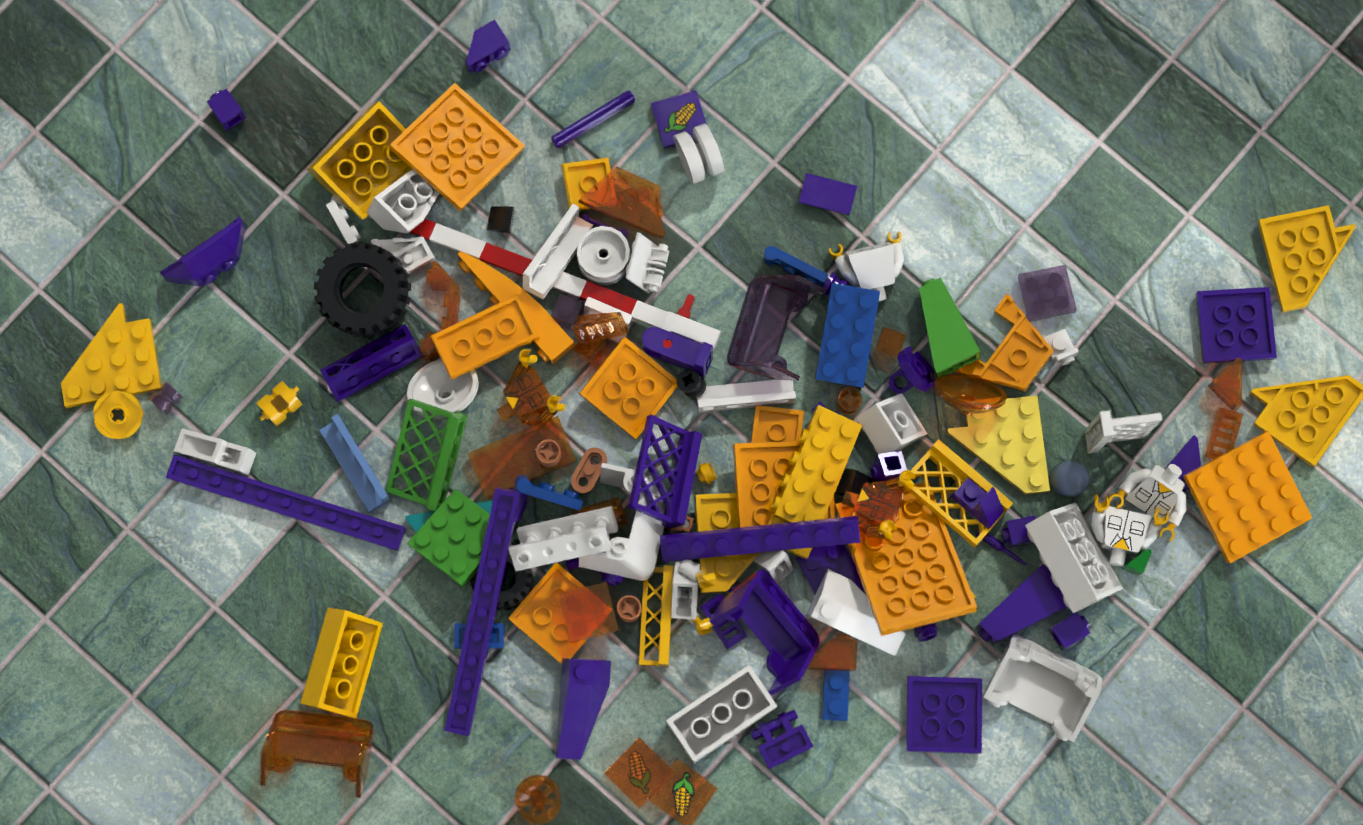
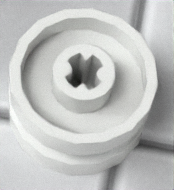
(702, 152)
(608, 242)

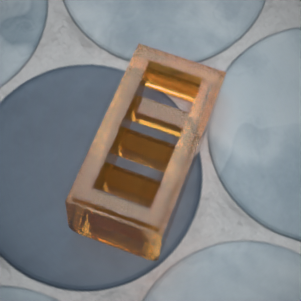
(587, 334)
(1228, 414)

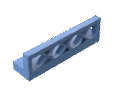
(354, 464)

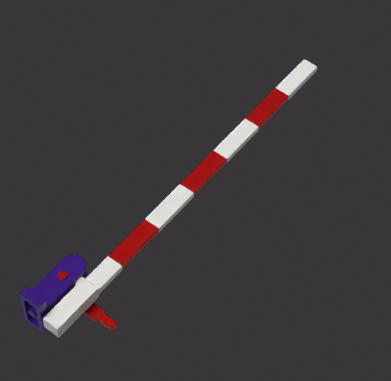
(671, 337)

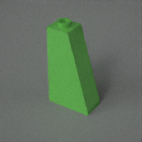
(946, 331)

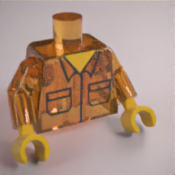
(528, 395)
(879, 504)

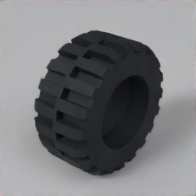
(331, 283)

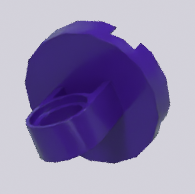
(915, 371)

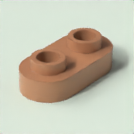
(587, 471)

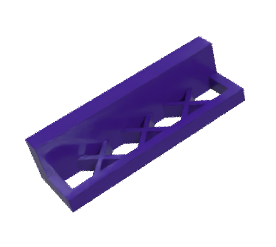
(372, 364)

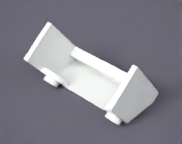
(638, 554)

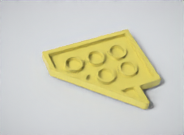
(1009, 443)

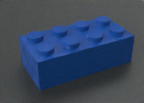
(847, 335)

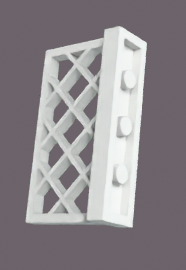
(1108, 430)

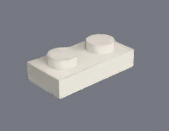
(340, 215)

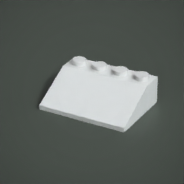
(1073, 557)

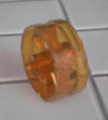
(537, 799)

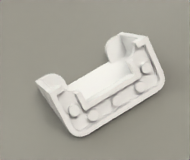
(1044, 686)

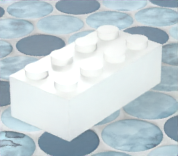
(721, 714)

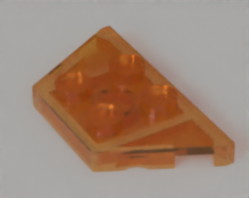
(628, 200)

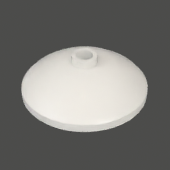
(437, 389)

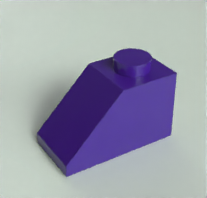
(1187, 459)

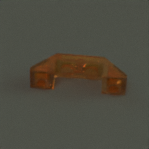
(441, 281)

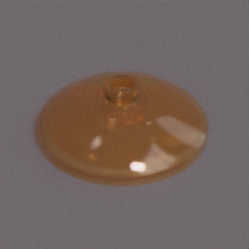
(969, 394)

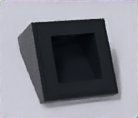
(501, 219)

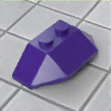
(209, 258)

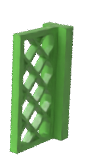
(446, 457)

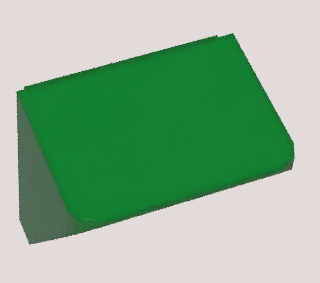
(1138, 565)

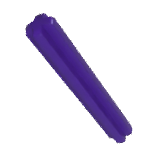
(593, 119)

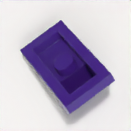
(981, 505)

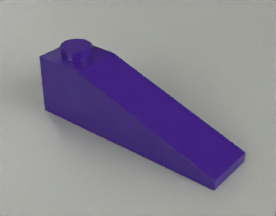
(581, 698)

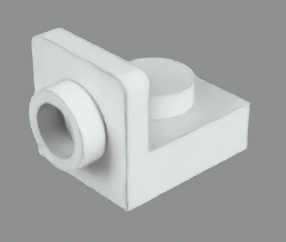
(1062, 347)

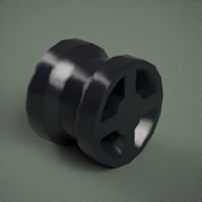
(693, 389)

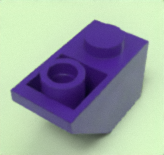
(487, 45)

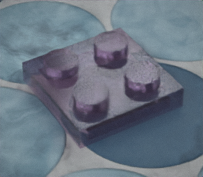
(1047, 293)

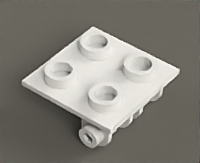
(644, 263)

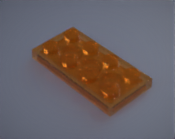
(516, 455)

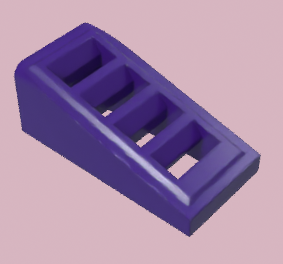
(716, 627)

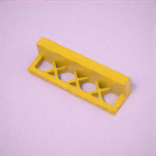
(665, 623)

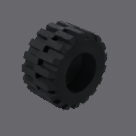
(518, 591)

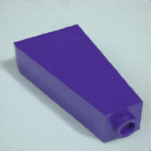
(1025, 606)

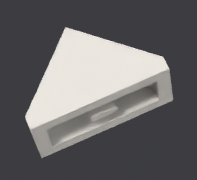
(775, 563)

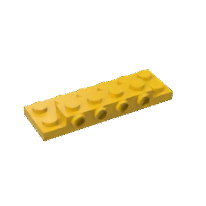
(815, 470)

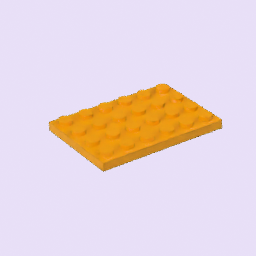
(915, 573)

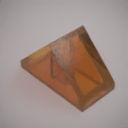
(1229, 385)

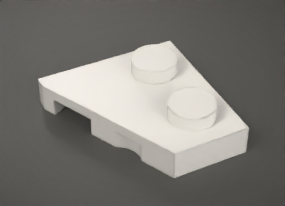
(411, 252)

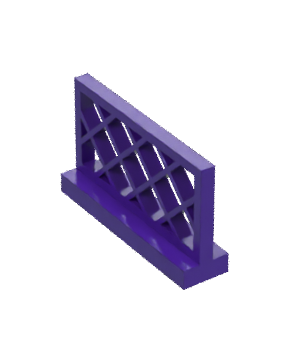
(680, 477)

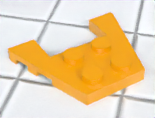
(1019, 354)

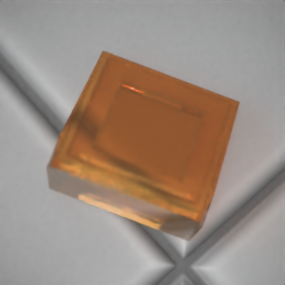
(890, 341)

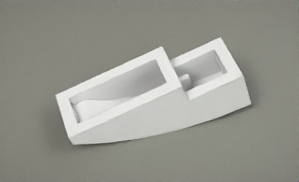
(215, 451)

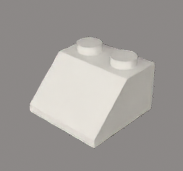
(891, 425)

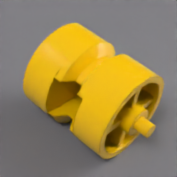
(279, 403)

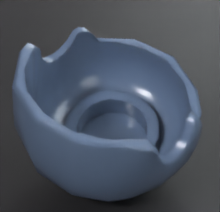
(1069, 479)

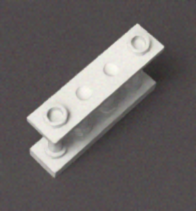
(564, 538)

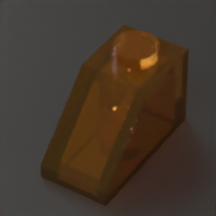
(837, 654)

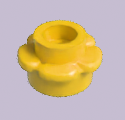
(706, 473)

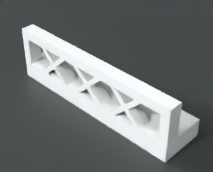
(555, 253)
(746, 395)

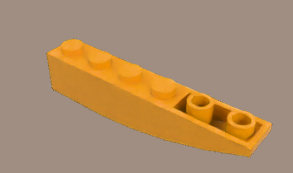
(552, 340)

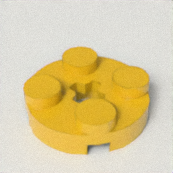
(132, 414)

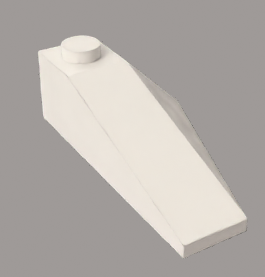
(403, 203)
(848, 610)

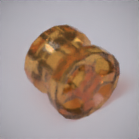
(849, 395)

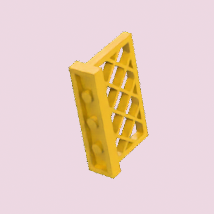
(952, 466)

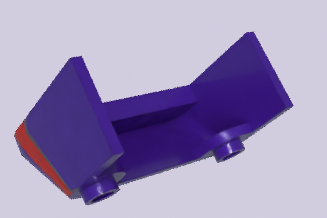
(775, 623)

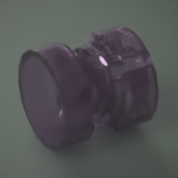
(165, 398)

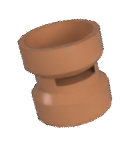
(547, 449)
(629, 605)

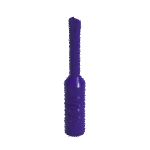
(999, 546)

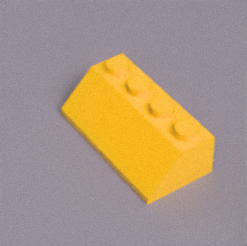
(341, 662)

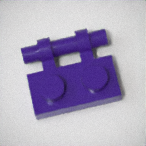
(784, 746)

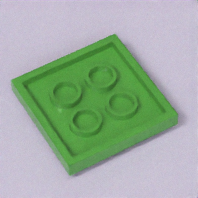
(453, 538)

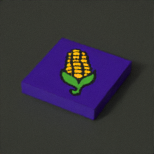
(677, 115)

